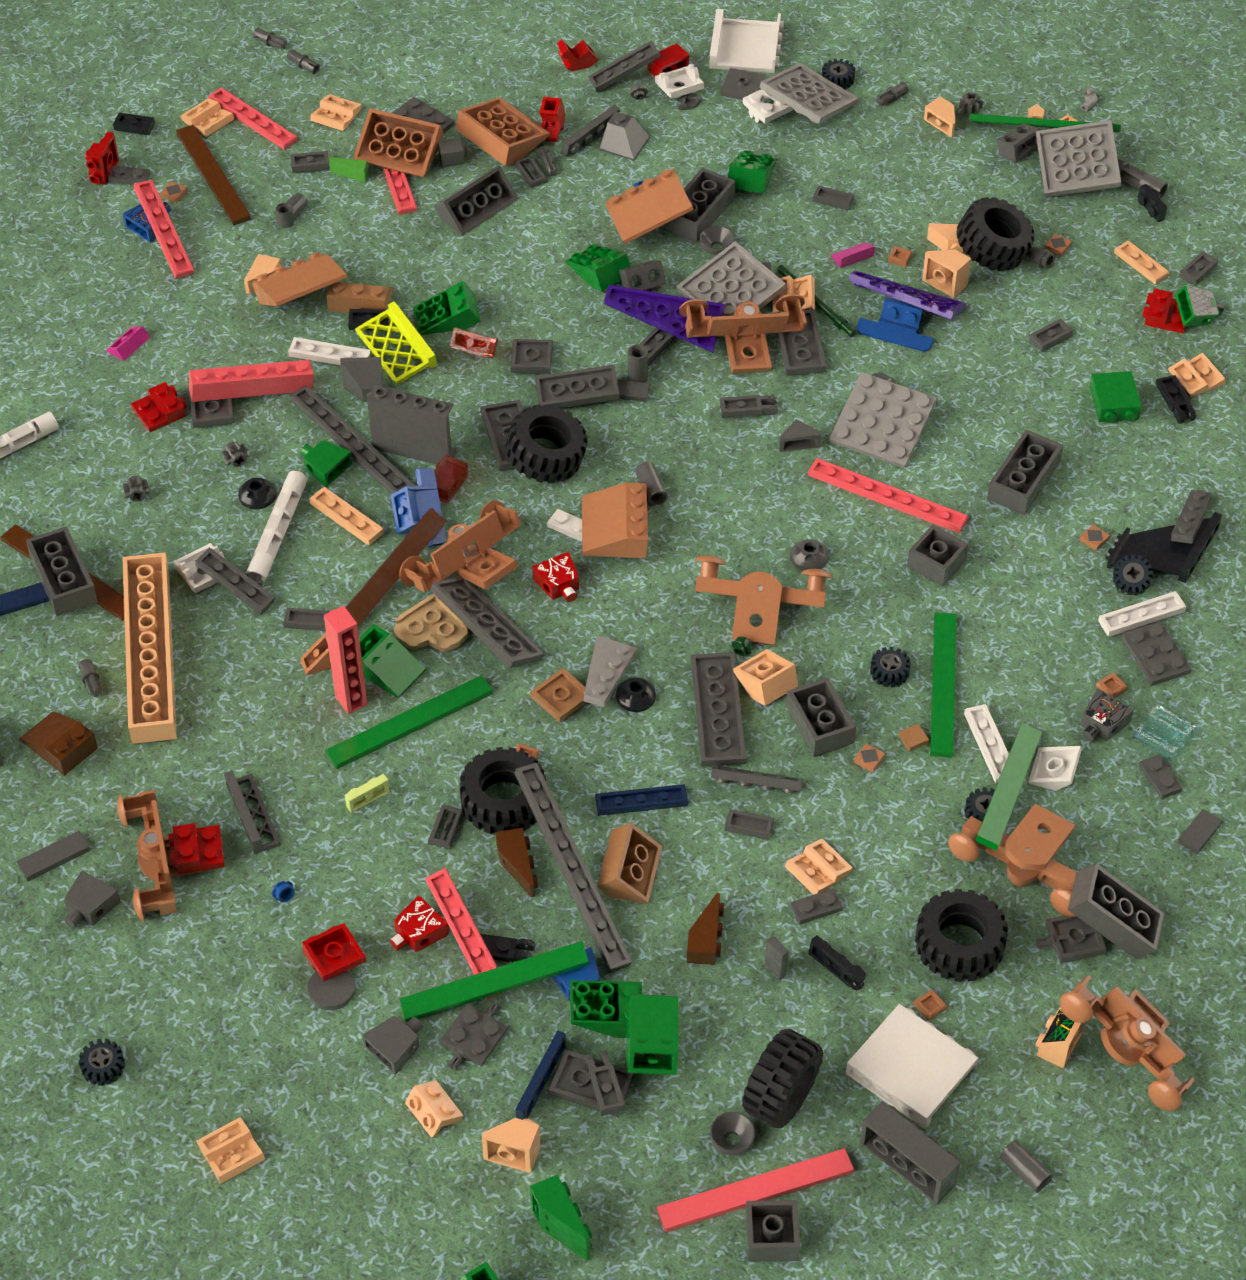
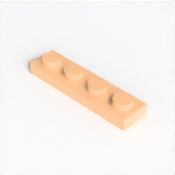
(346, 516)

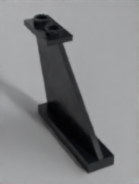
(1161, 552)

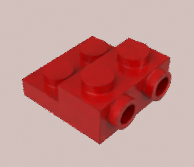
(101, 159)
(1163, 311)
(159, 407)
(196, 848)
(333, 952)

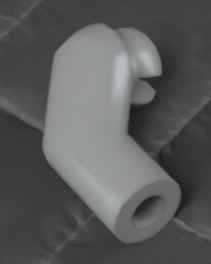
(1090, 99)

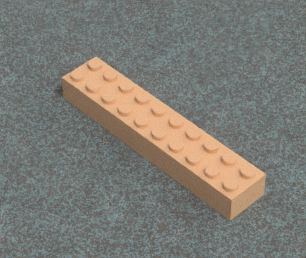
(149, 648)

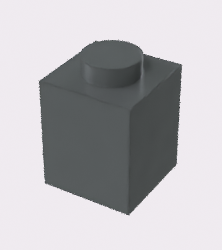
(451, 152)

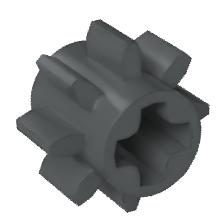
(971, 103)
(235, 454)
(136, 488)

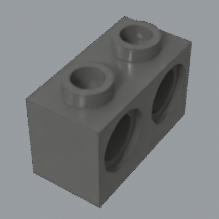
(1018, 142)
(642, 274)

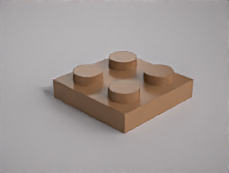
(559, 695)

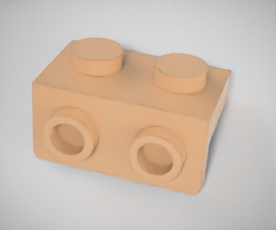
(433, 1107)

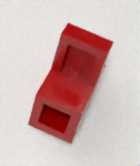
(578, 57)
(553, 117)

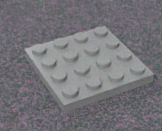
(808, 93)
(1078, 158)
(733, 279)
(883, 420)

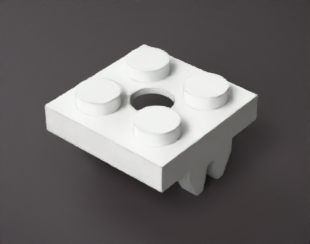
(685, 76)
(764, 111)
(188, 569)

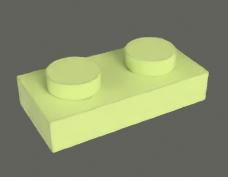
(367, 793)

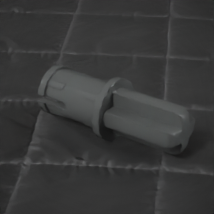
(269, 38)
(303, 61)
(892, 93)
(90, 677)

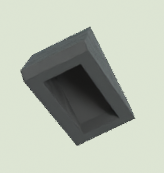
(799, 437)

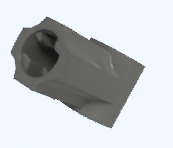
(288, 211)

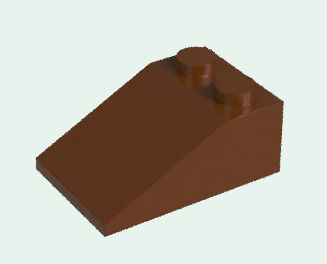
(60, 741)

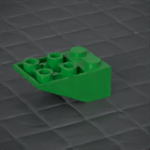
(752, 171)
(599, 265)
(447, 310)
(388, 662)
(602, 1005)
(652, 1034)
(560, 1216)

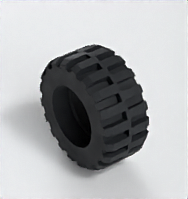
(995, 234)
(542, 462)
(485, 771)
(954, 959)
(782, 1078)

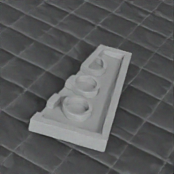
(606, 669)

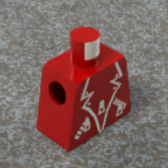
(557, 577)
(418, 926)

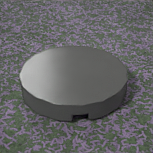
(332, 993)

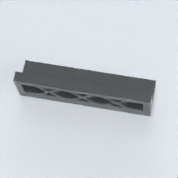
(245, 812)

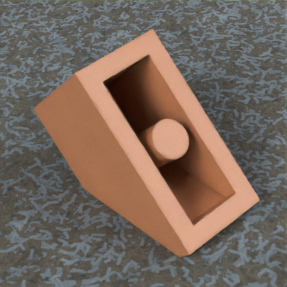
(317, 657)

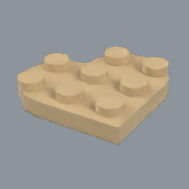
(430, 624)

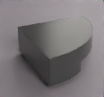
(689, 102)

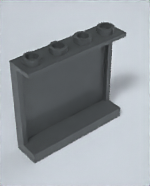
(410, 425)

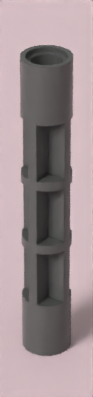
(1137, 177)

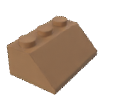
(347, 296)
(629, 864)

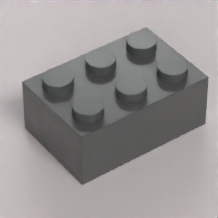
(820, 717)

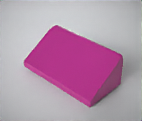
(853, 254)
(128, 342)

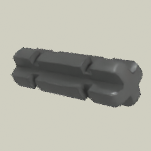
(548, 161)

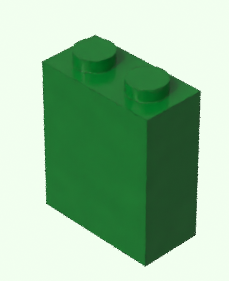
(1115, 396)

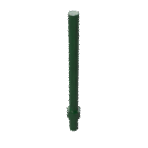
(839, 321)

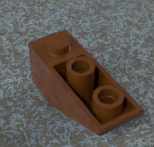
(513, 856)
(703, 935)

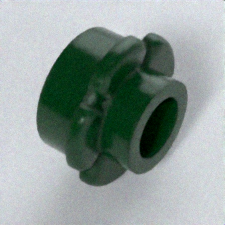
(742, 646)

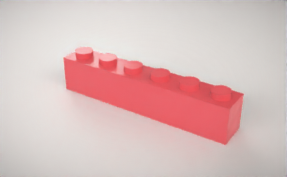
(250, 380)
(345, 659)

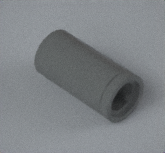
(638, 363)
(656, 492)
(1026, 1166)

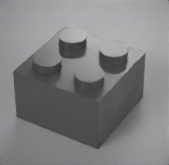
(937, 555)
(772, 1230)

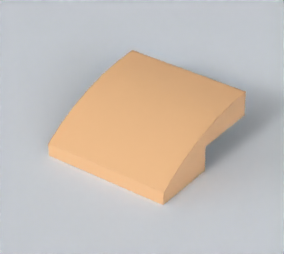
(335, 112)
(207, 117)
(802, 286)
(1197, 375)
(818, 867)
(230, 1150)

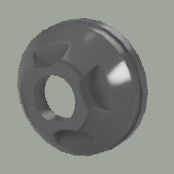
(716, 235)
(809, 560)
(736, 1124)

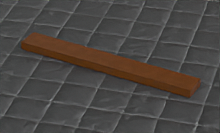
(213, 175)
(389, 570)
(106, 596)

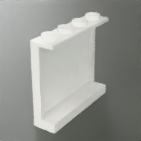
(745, 44)
(911, 1065)

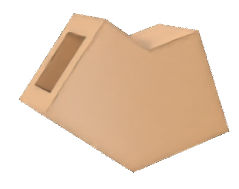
(1035, 112)

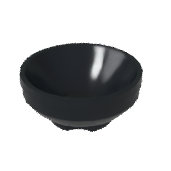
(257, 498)
(635, 701)

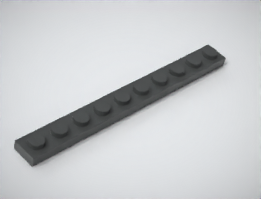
(349, 439)
(573, 867)

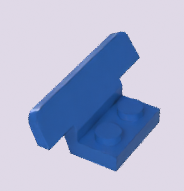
(897, 325)
(413, 502)

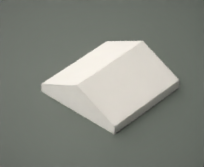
(1055, 767)

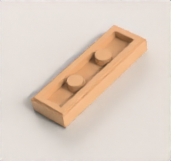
(1141, 262)

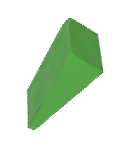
(349, 168)

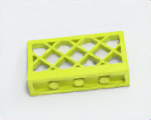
(412, 339)

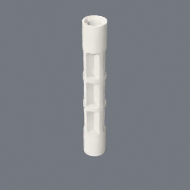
(27, 433)
(276, 527)

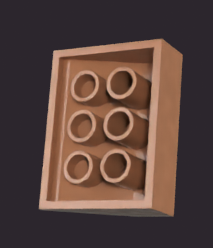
(500, 130)
(398, 142)
(648, 205)
(297, 279)
(615, 522)

